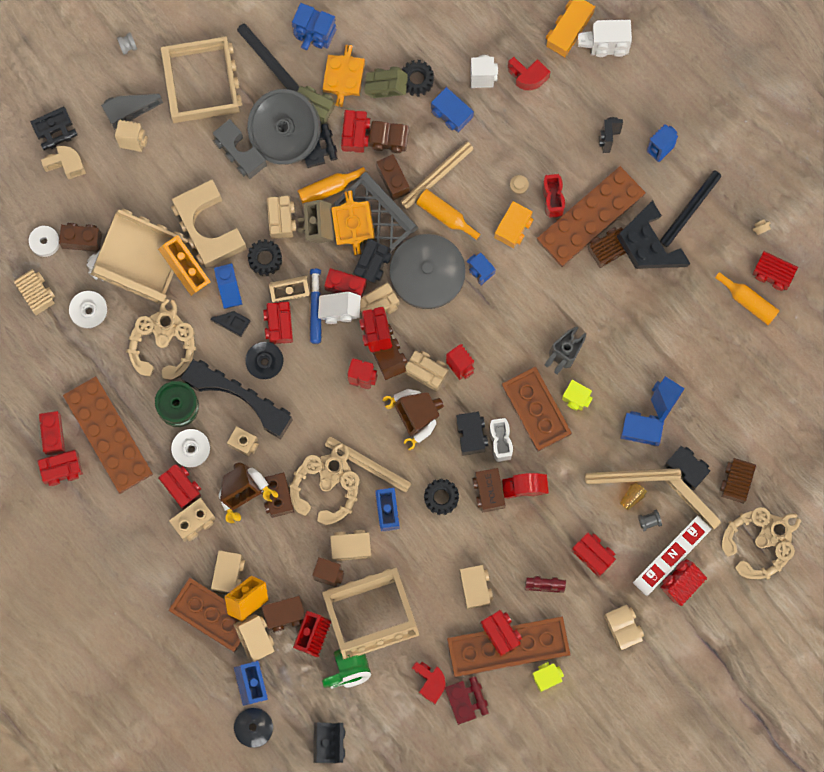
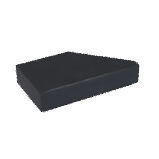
(232, 322)

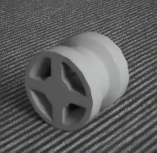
(127, 43)

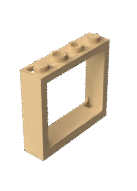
(194, 48)
(378, 639)

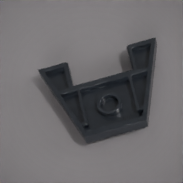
(644, 246)

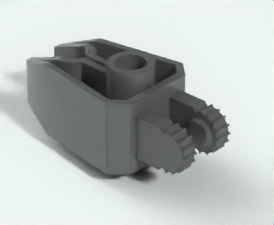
(565, 351)

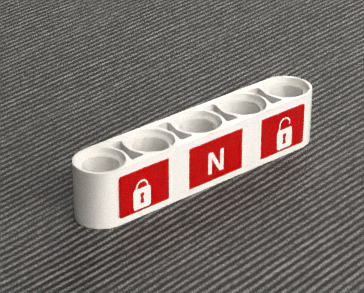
(672, 555)

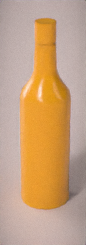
(328, 186)
(445, 213)
(750, 300)

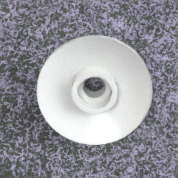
(81, 303)
(187, 439)

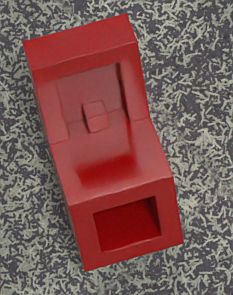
(528, 78)
(525, 485)
(435, 682)

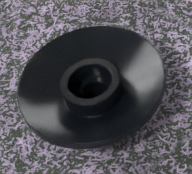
(263, 351)
(260, 735)

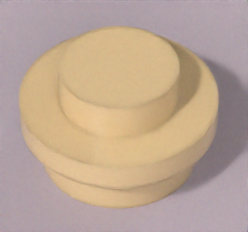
(519, 184)
(761, 226)

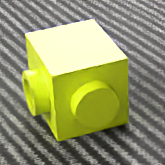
(577, 396)
(547, 676)

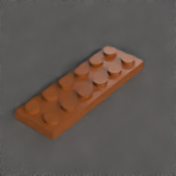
(591, 216)
(108, 435)
(539, 642)

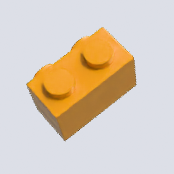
(513, 225)
(246, 598)

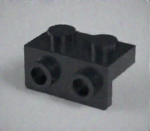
(611, 127)
(329, 743)

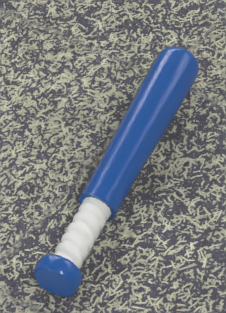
(315, 322)

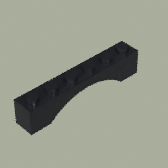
(204, 379)

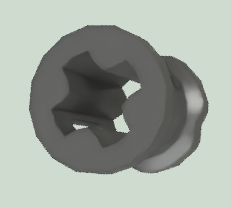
(650, 520)

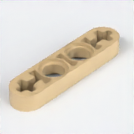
(694, 502)

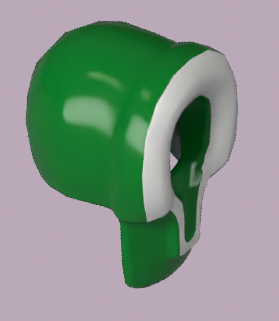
(351, 671)

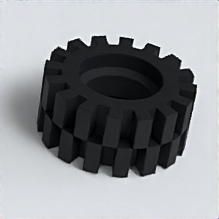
(428, 77)
(264, 268)
(441, 485)

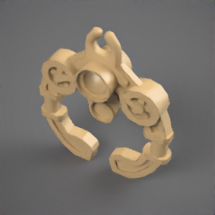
(163, 336)
(328, 479)
(762, 518)

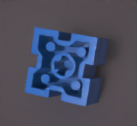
(313, 26)

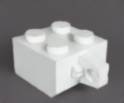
(607, 38)

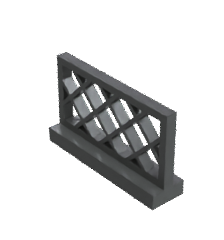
(390, 206)

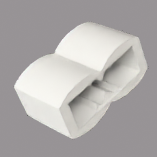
(500, 436)

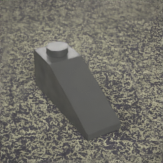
(129, 107)

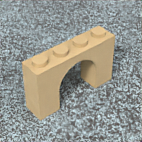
(210, 250)

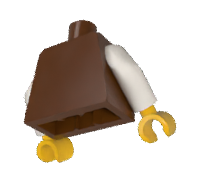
(416, 412)
(240, 487)

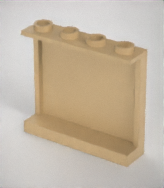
(132, 256)

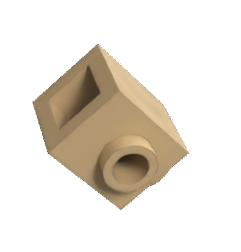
(243, 442)

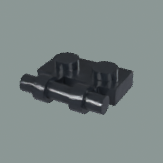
(51, 123)
(316, 157)

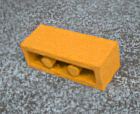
(569, 25)
(184, 265)

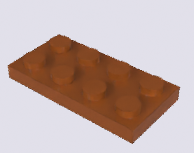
(536, 409)
(206, 613)

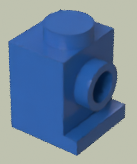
(481, 268)

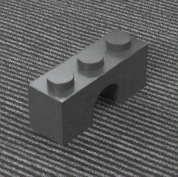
(248, 162)

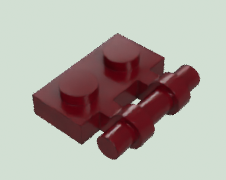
(545, 585)
(460, 701)

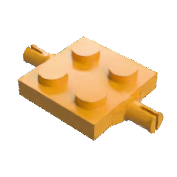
(343, 75)
(353, 223)

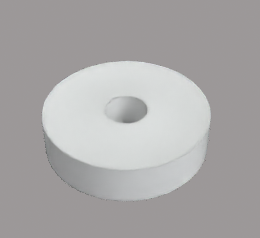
(38, 235)

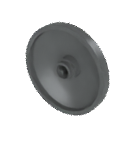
(284, 126)
(427, 271)

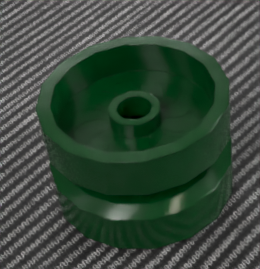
(174, 393)

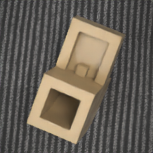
(68, 159)

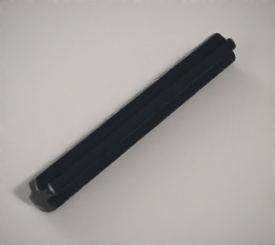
(267, 57)
(691, 207)

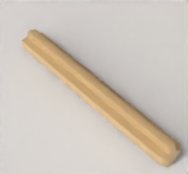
(437, 174)
(370, 466)
(633, 476)

